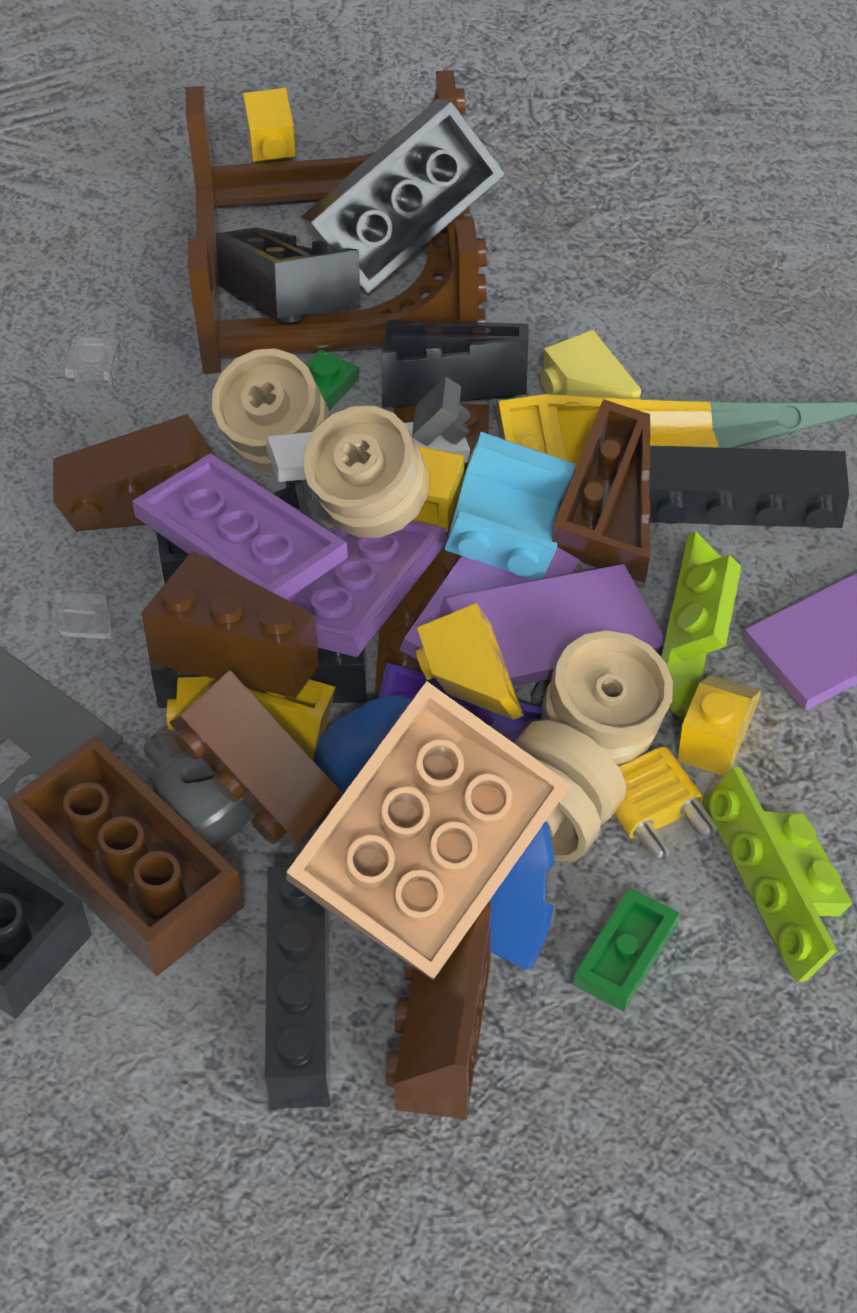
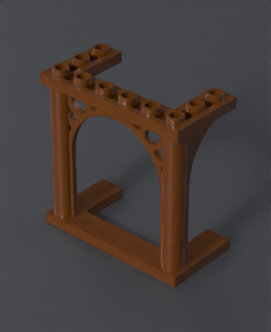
(450, 301)

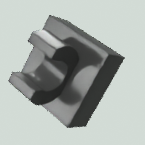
(441, 414)

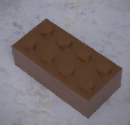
(126, 855)

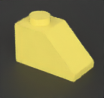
(586, 369)

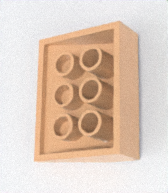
(427, 831)

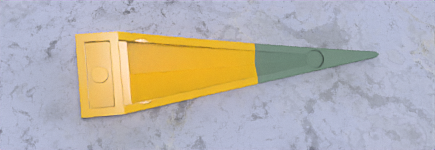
(563, 422)

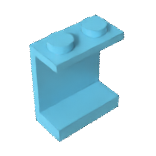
(509, 507)

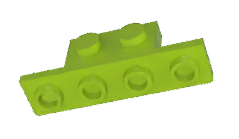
(698, 617)
(782, 872)

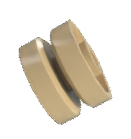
(264, 397)
(366, 471)
(611, 692)
(594, 789)

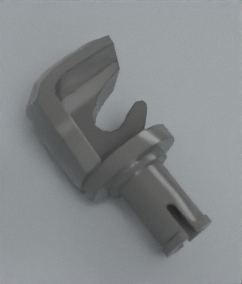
(192, 793)

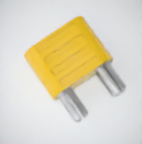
(656, 796)

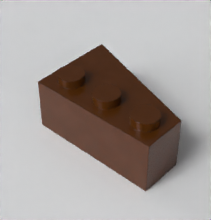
(102, 480)
(608, 496)
(222, 622)

